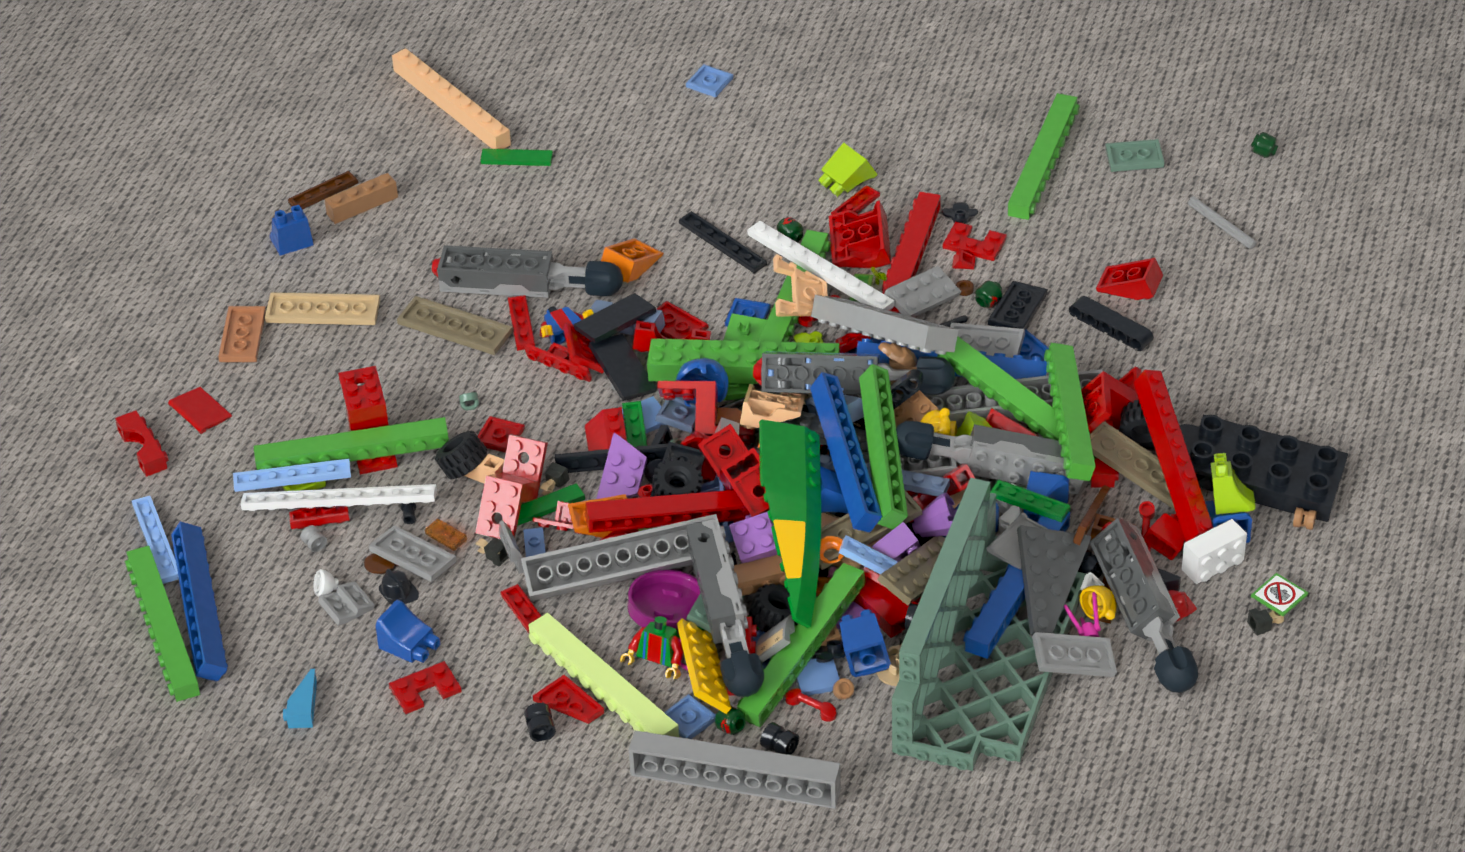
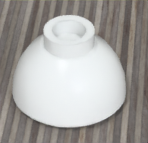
(324, 582)

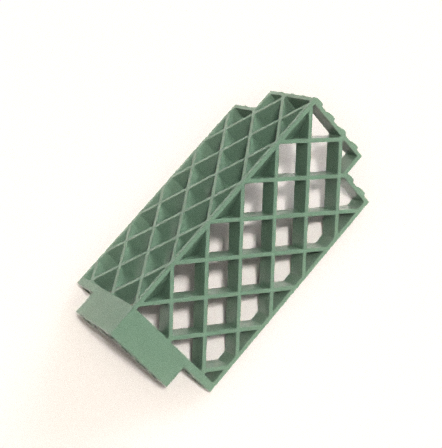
(930, 648)

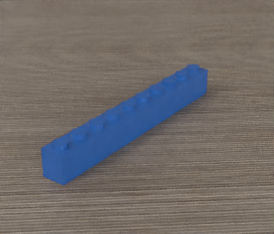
(1015, 367)
(845, 452)
(199, 602)
(1002, 604)

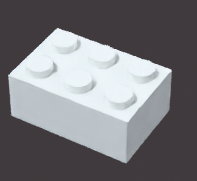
(1214, 551)

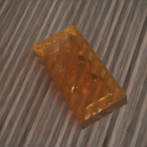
(445, 534)

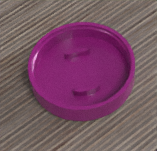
(662, 594)

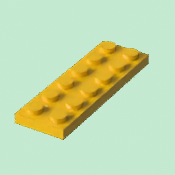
(703, 665)

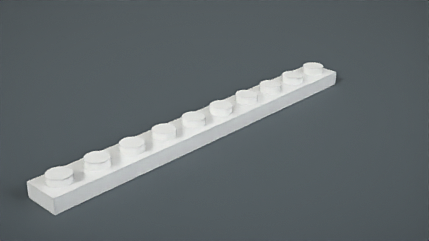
(819, 266)
(339, 497)

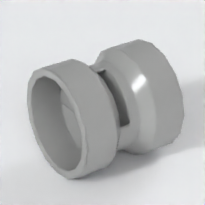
(313, 538)

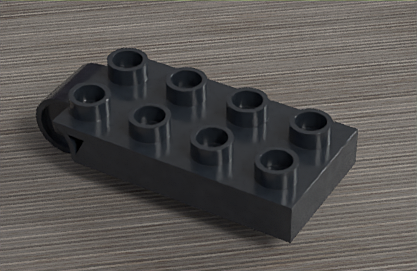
(1274, 466)

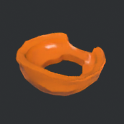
(830, 542)

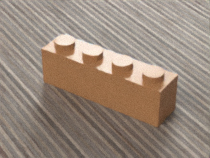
(361, 198)
(758, 573)

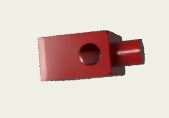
(1165, 536)

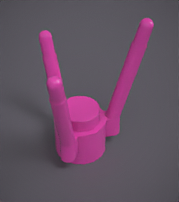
(1087, 629)

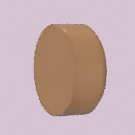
(843, 688)

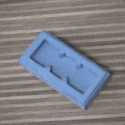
(534, 541)

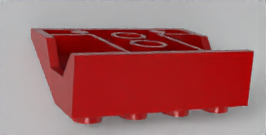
(860, 238)

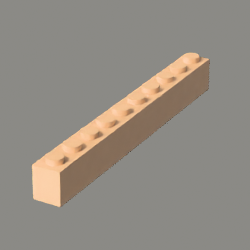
(451, 100)

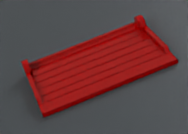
(199, 409)

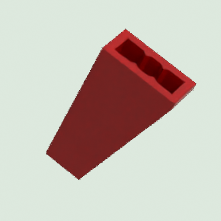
(887, 607)

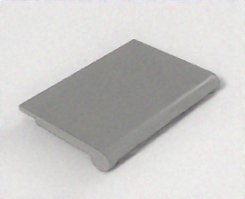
(1007, 545)

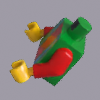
(657, 644)

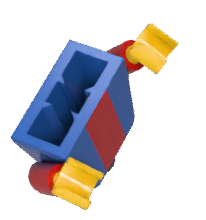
(556, 320)

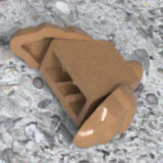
(899, 358)

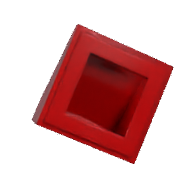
(963, 260)

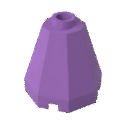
(935, 517)

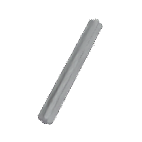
(1222, 222)

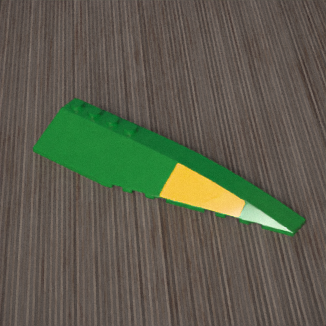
(794, 497)

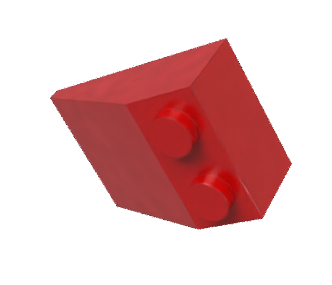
(1132, 279)

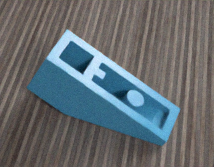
(302, 703)

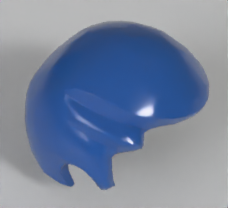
(704, 370)

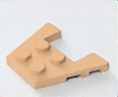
(804, 288)

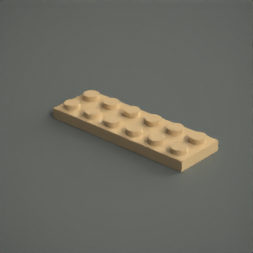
(322, 308)

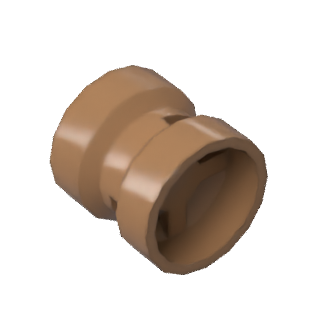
(1309, 518)

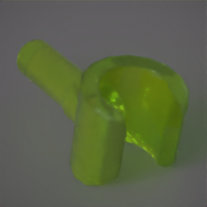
(878, 275)

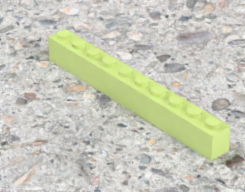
(600, 677)

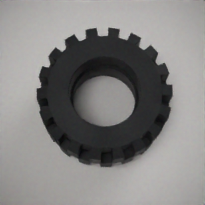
(1134, 425)
(461, 455)
(770, 606)

